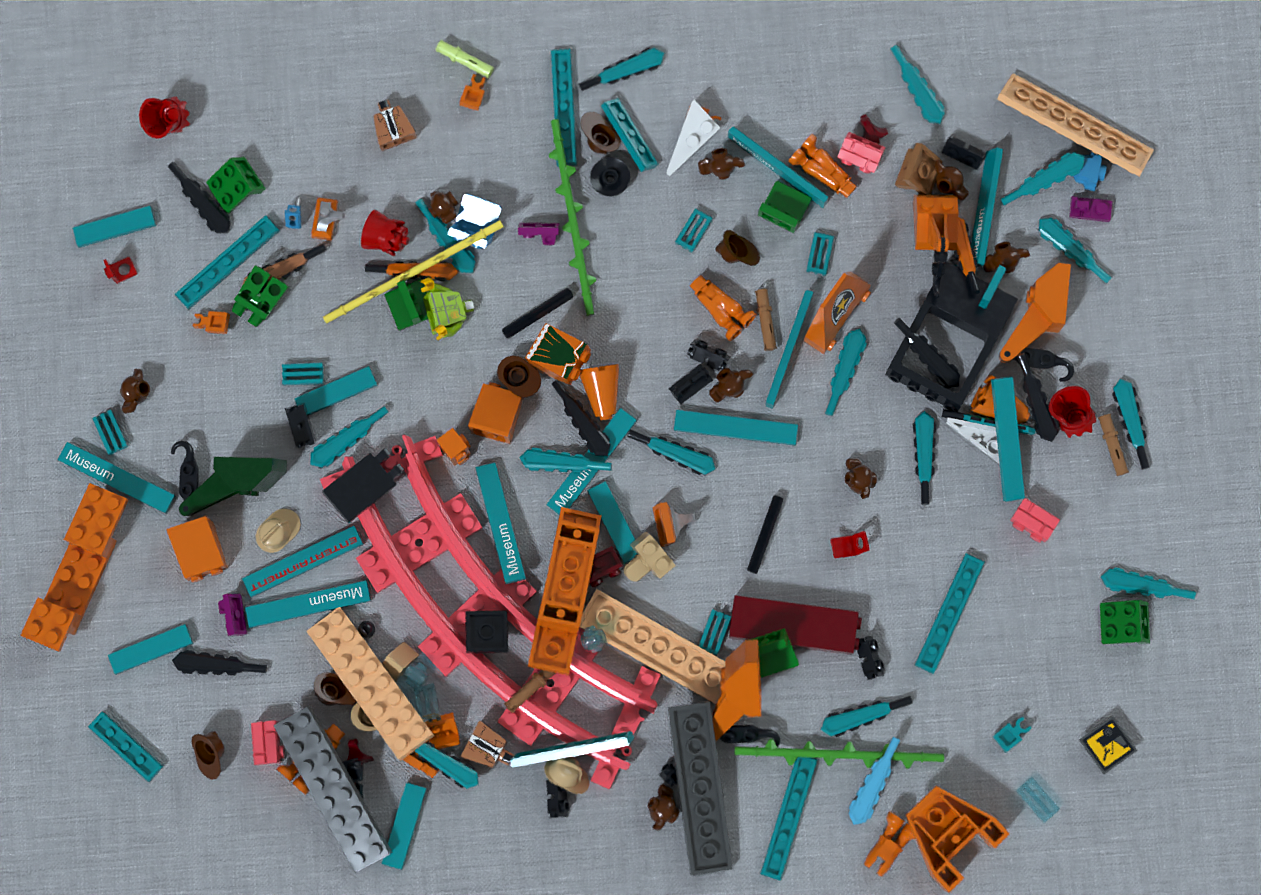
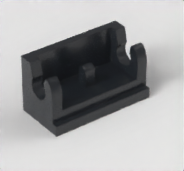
(300, 425)

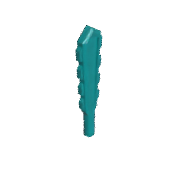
(925, 98)
(1056, 172)
(1063, 240)
(461, 260)
(849, 357)
(336, 445)
(549, 461)
(1132, 582)

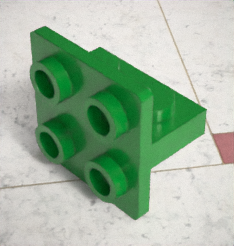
(407, 304)

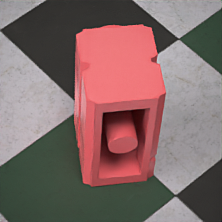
(861, 153)
(1034, 520)
(266, 743)

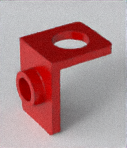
(112, 270)
(849, 546)

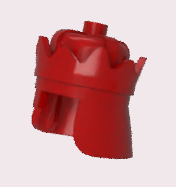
(163, 116)
(384, 233)
(1073, 410)

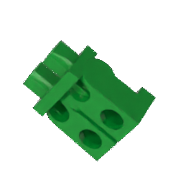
(255, 300)

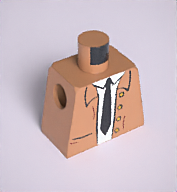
(392, 126)
(486, 747)

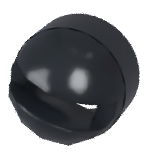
(370, 626)

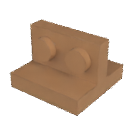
(918, 170)

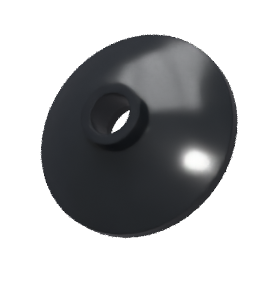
(610, 167)

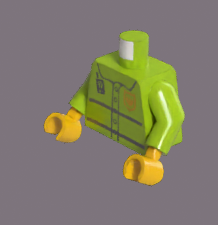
(444, 309)

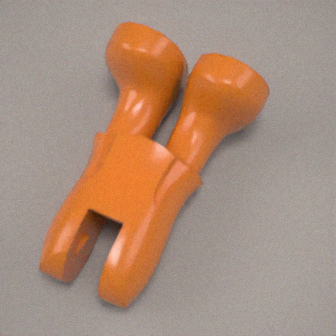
(886, 847)

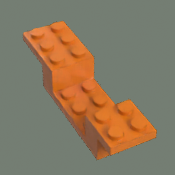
(79, 570)
(564, 591)

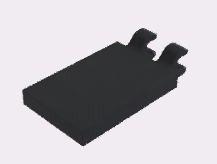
(362, 485)

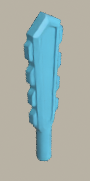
(868, 795)

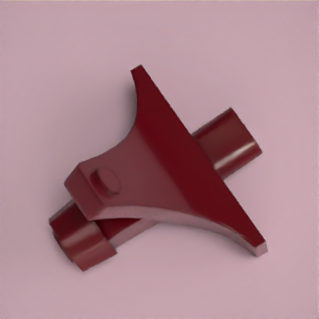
(871, 131)
(354, 752)

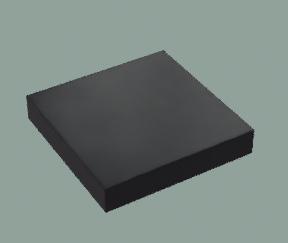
(486, 631)

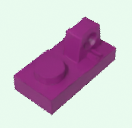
(1090, 209)
(546, 230)
(234, 614)

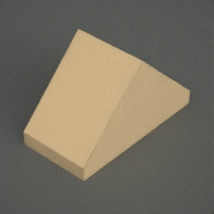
(399, 660)

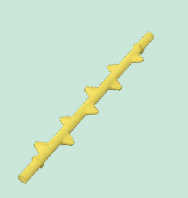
(483, 233)

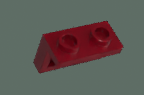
(604, 564)

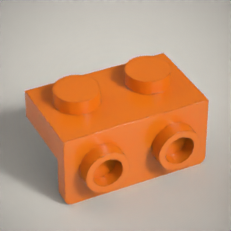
(444, 731)

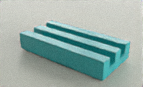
(685, 244)
(816, 270)
(992, 287)
(320, 373)
(103, 416)
(720, 615)

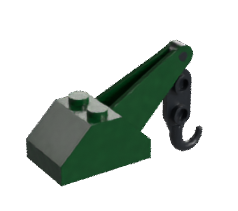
(231, 476)

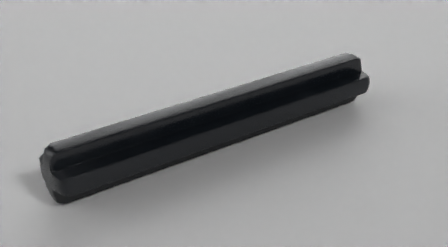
(537, 313)
(765, 534)

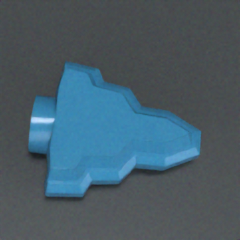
(1092, 171)

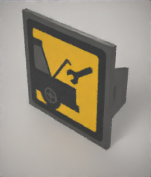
(1108, 745)

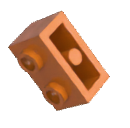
(455, 447)

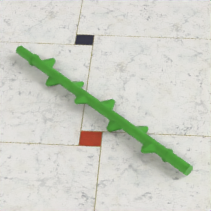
(572, 225)
(830, 755)

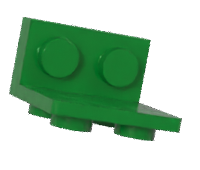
(234, 183)
(784, 207)
(1125, 622)
(775, 653)

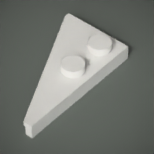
(695, 132)
(980, 435)

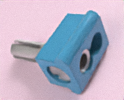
(293, 214)

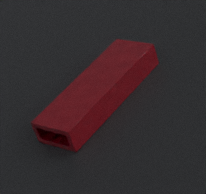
(805, 624)

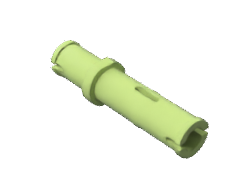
(464, 58)

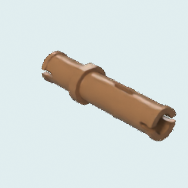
(764, 311)
(1113, 444)
(538, 680)

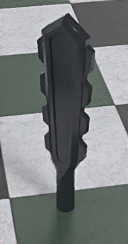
(208, 209)
(937, 363)
(1045, 425)
(588, 430)
(204, 663)

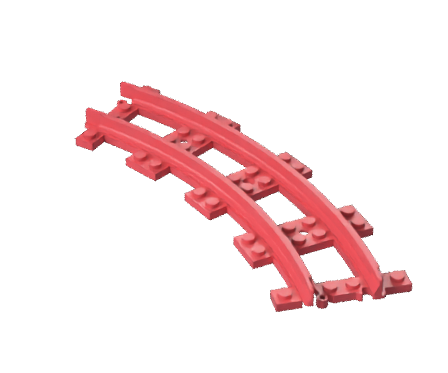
(447, 528)

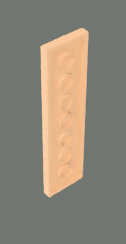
(1075, 124)
(655, 646)
(370, 683)

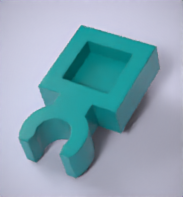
(1009, 735)

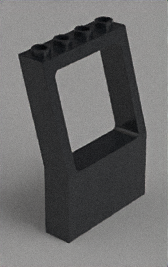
(962, 310)

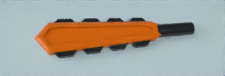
(965, 255)
(440, 272)

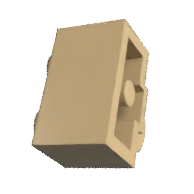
(648, 558)

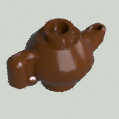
(720, 164)
(950, 180)
(443, 206)
(1005, 256)
(729, 384)
(134, 391)
(859, 478)
(663, 807)

